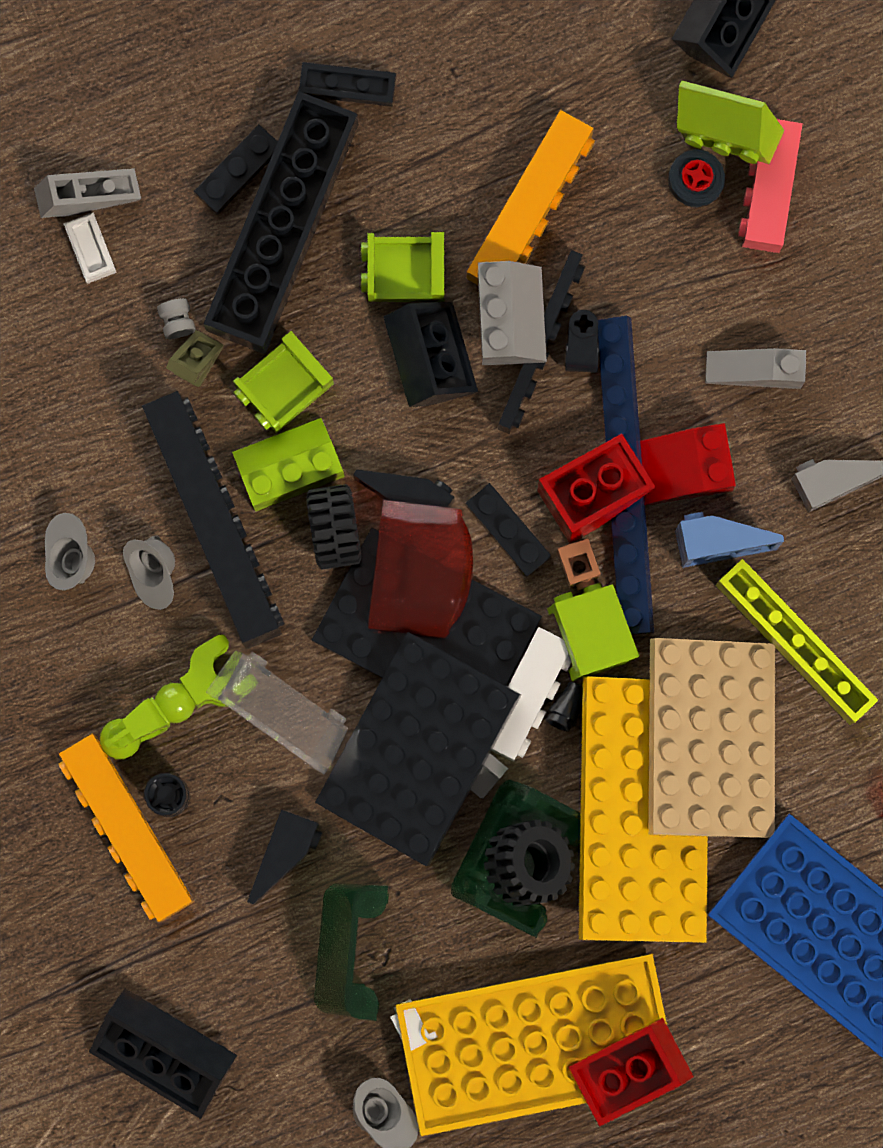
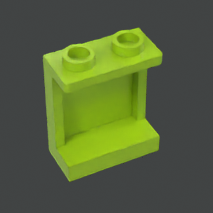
(404, 268)
(283, 384)
(594, 630)

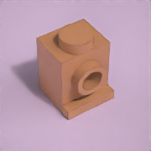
(579, 552)

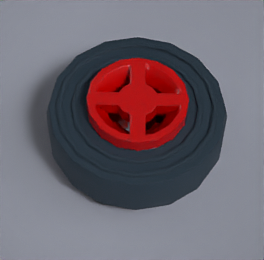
(700, 167)

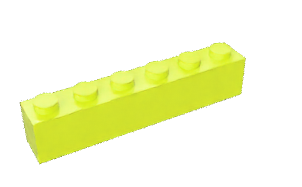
(796, 642)

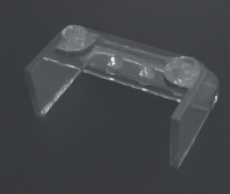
(279, 710)

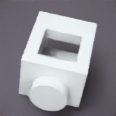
(413, 1025)

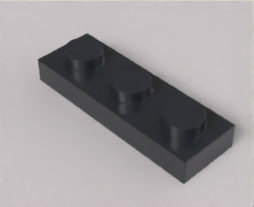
(347, 84)
(237, 170)
(508, 530)

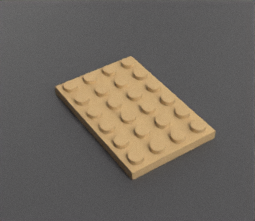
(711, 738)

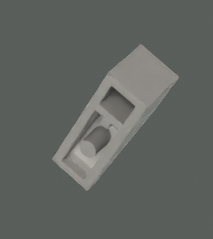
(85, 192)
(757, 368)
(832, 479)

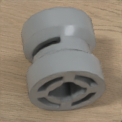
(176, 318)

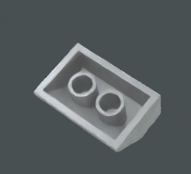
(511, 313)

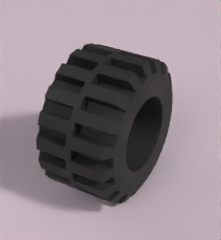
(333, 526)
(550, 858)

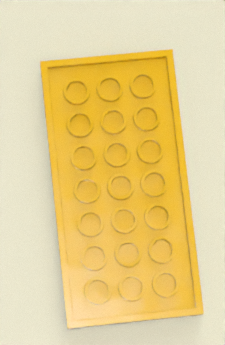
(631, 880)
(512, 1043)

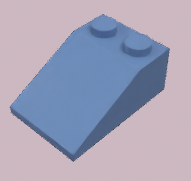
(719, 539)

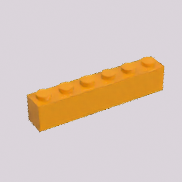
(536, 193)
(126, 828)

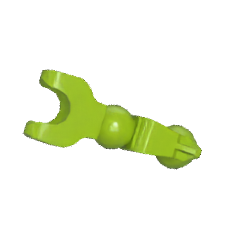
(171, 704)

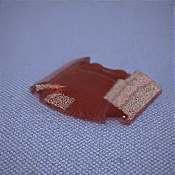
(420, 569)

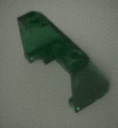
(510, 806)
(337, 948)

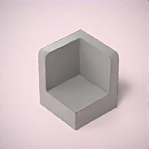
(488, 776)

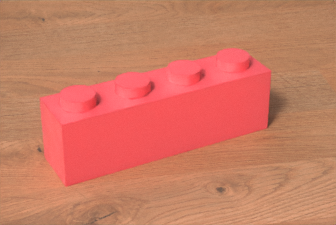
(771, 194)

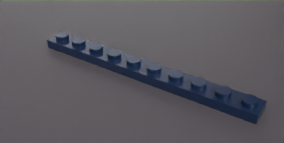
(629, 526)

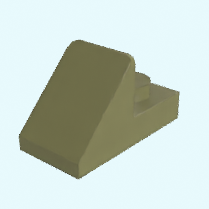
(195, 358)

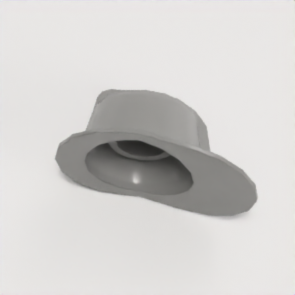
(67, 552)
(150, 570)
(384, 1114)

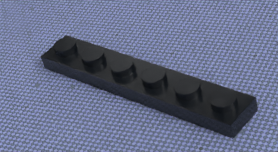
(559, 302)

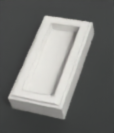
(90, 248)

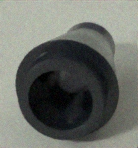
(566, 708)

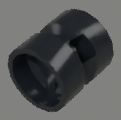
(167, 795)

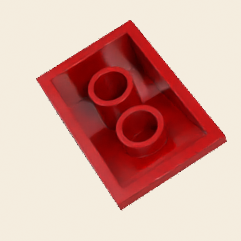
(688, 464)
(594, 488)
(631, 1072)

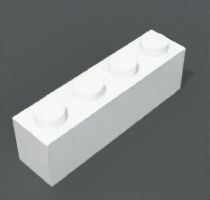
(535, 682)

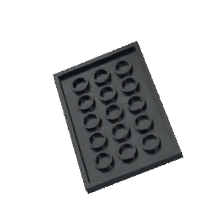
(485, 636)
(418, 748)

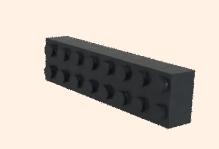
(281, 222)
(212, 521)

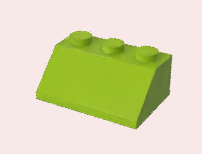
(727, 123)
(288, 464)

